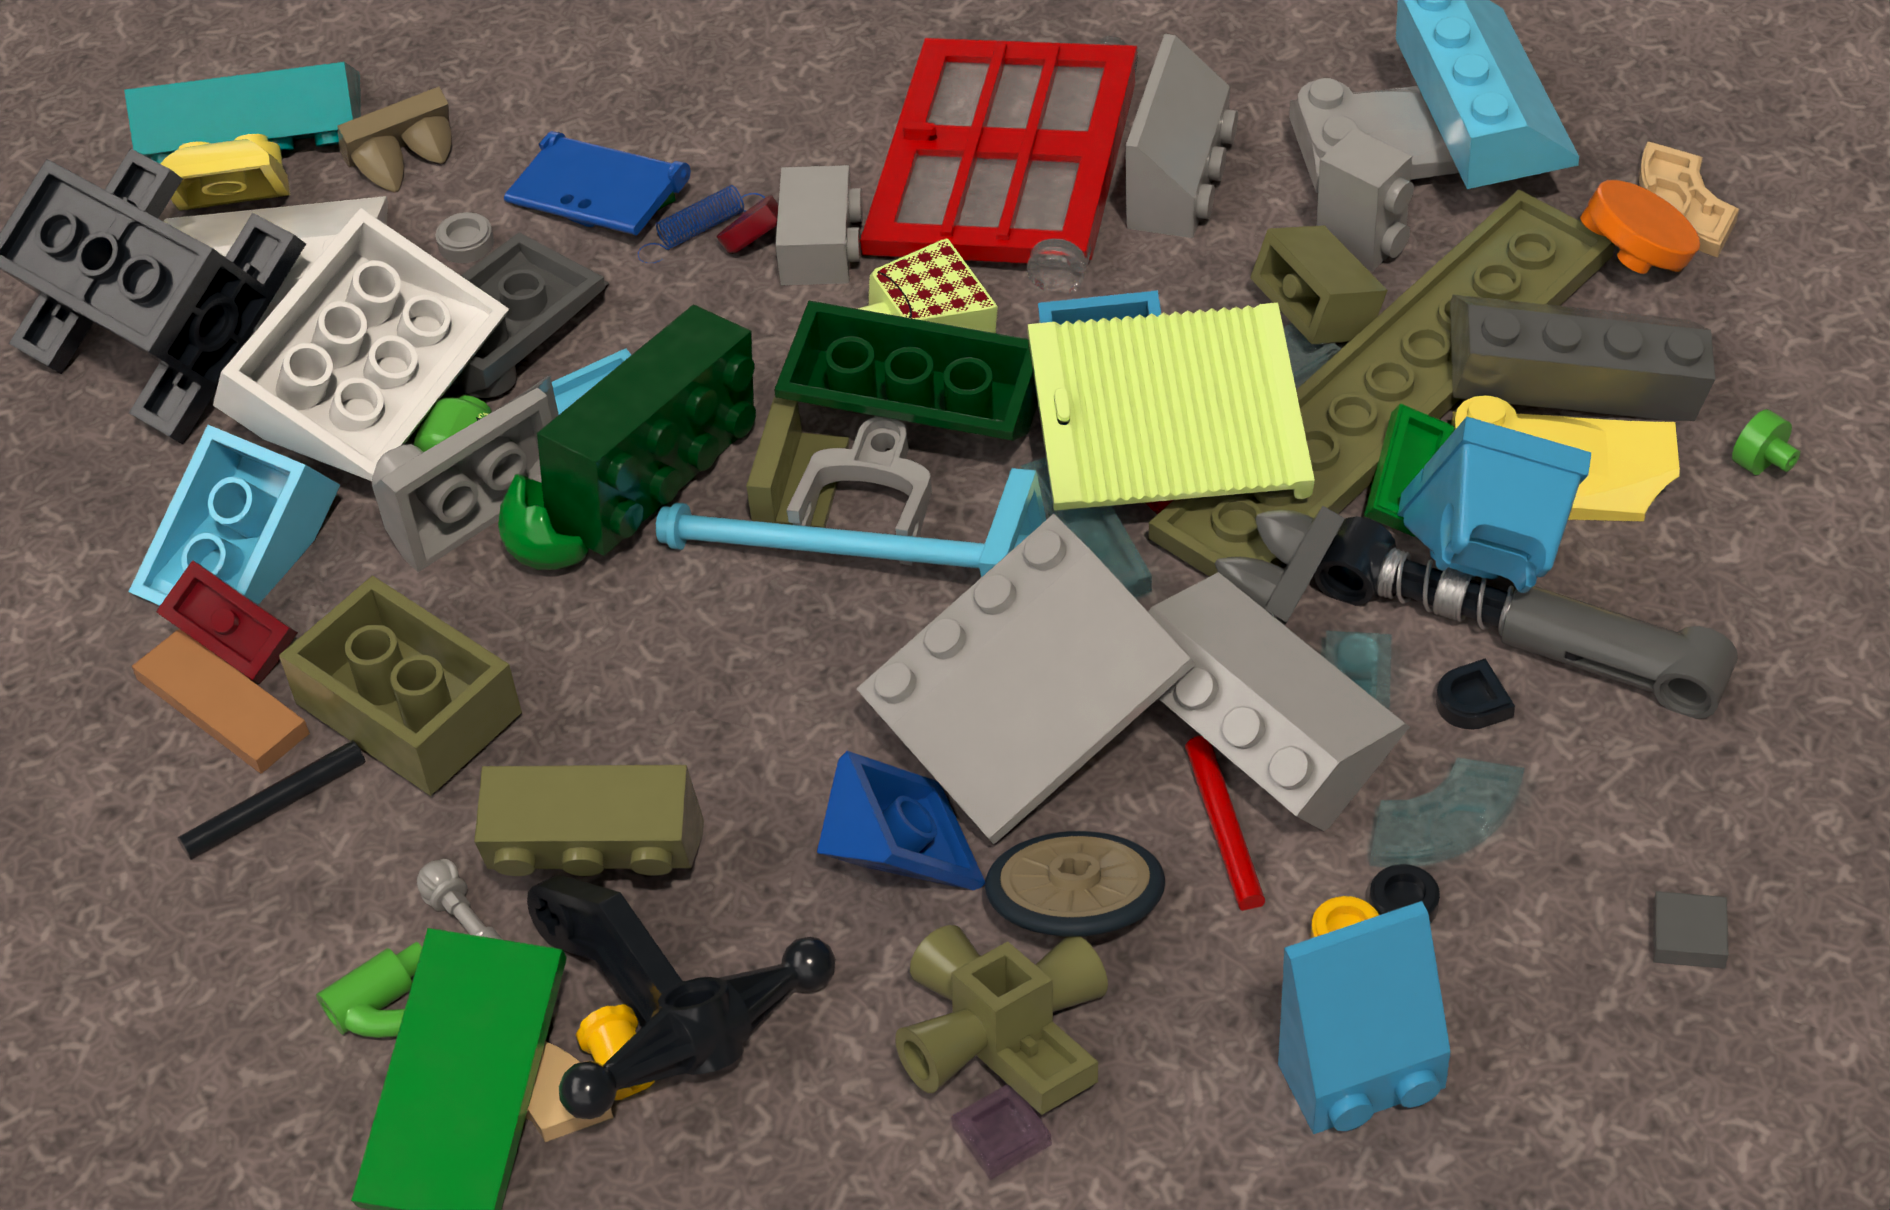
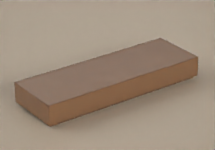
(221, 700)

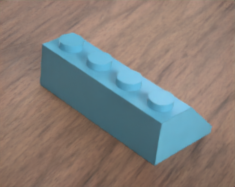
(1482, 90)

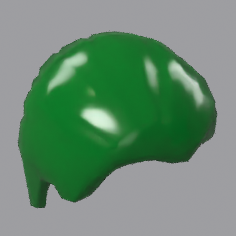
(529, 532)

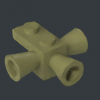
(1003, 1016)

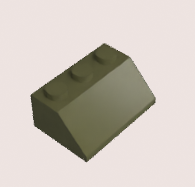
(587, 818)

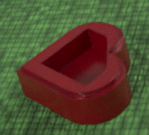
(750, 225)

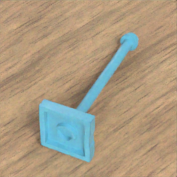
(1015, 519)

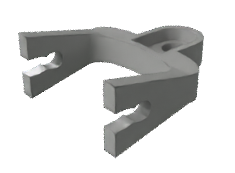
(868, 463)

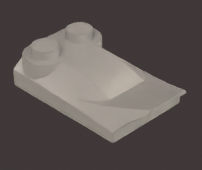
(1396, 116)
(457, 487)

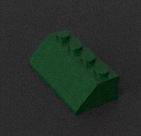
(911, 371)

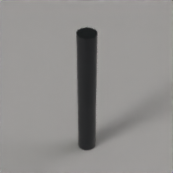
(271, 800)

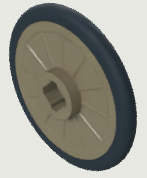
(1075, 883)

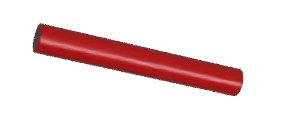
(1225, 824)

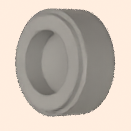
(464, 237)

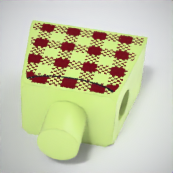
(932, 287)

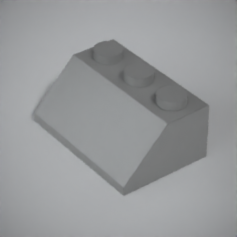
(1177, 143)

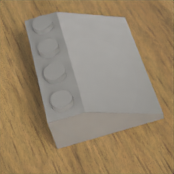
(1025, 677)

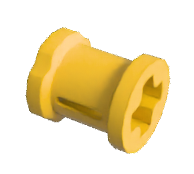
(605, 1033)

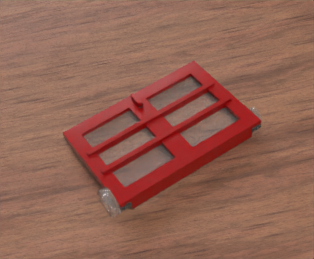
(1006, 154)

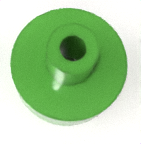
(1765, 443)

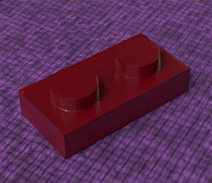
(226, 622)

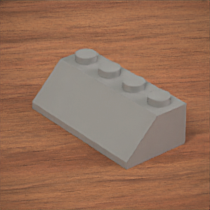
(1274, 701)

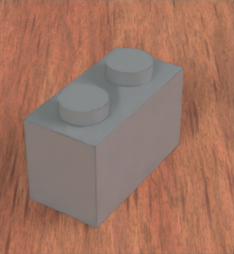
(1366, 197)
(816, 225)

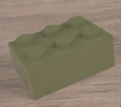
(401, 684)

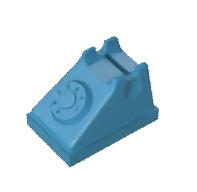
(1495, 502)

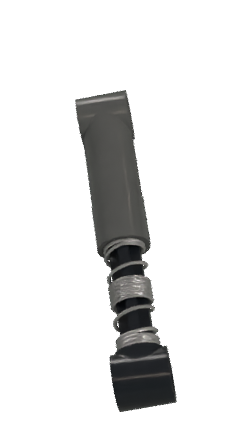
(1681, 668)

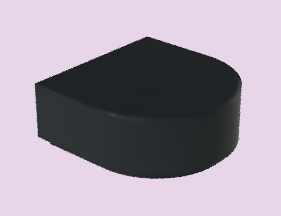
(1473, 697)

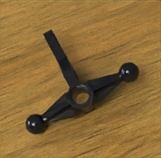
(684, 1024)

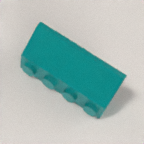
(270, 103)

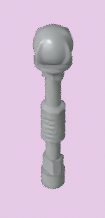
(445, 891)

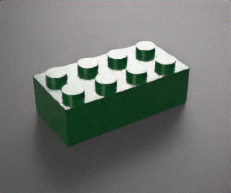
(647, 428)

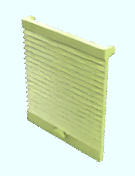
(1169, 407)

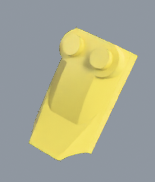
(1627, 461)

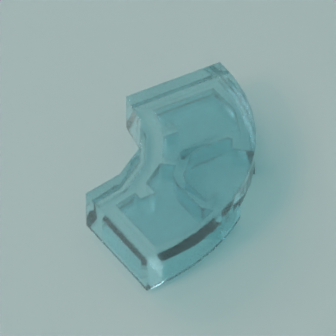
(1449, 818)

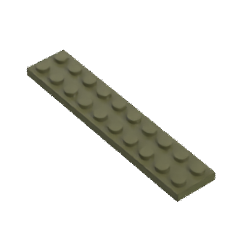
(1401, 357)

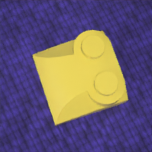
(227, 172)

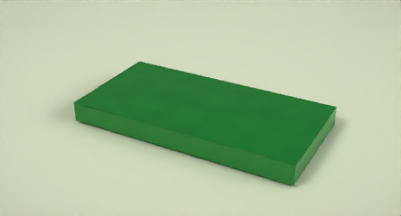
(460, 1075)

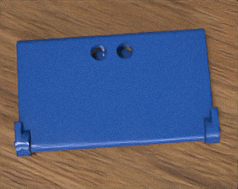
(596, 184)

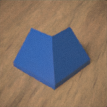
(895, 824)

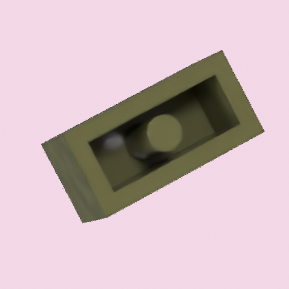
(1317, 283)

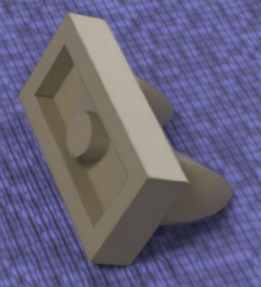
(377, 138)

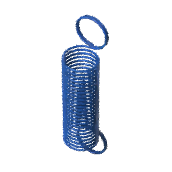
(687, 237)

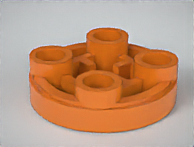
(1642, 227)

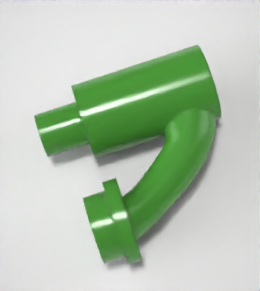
(359, 996)

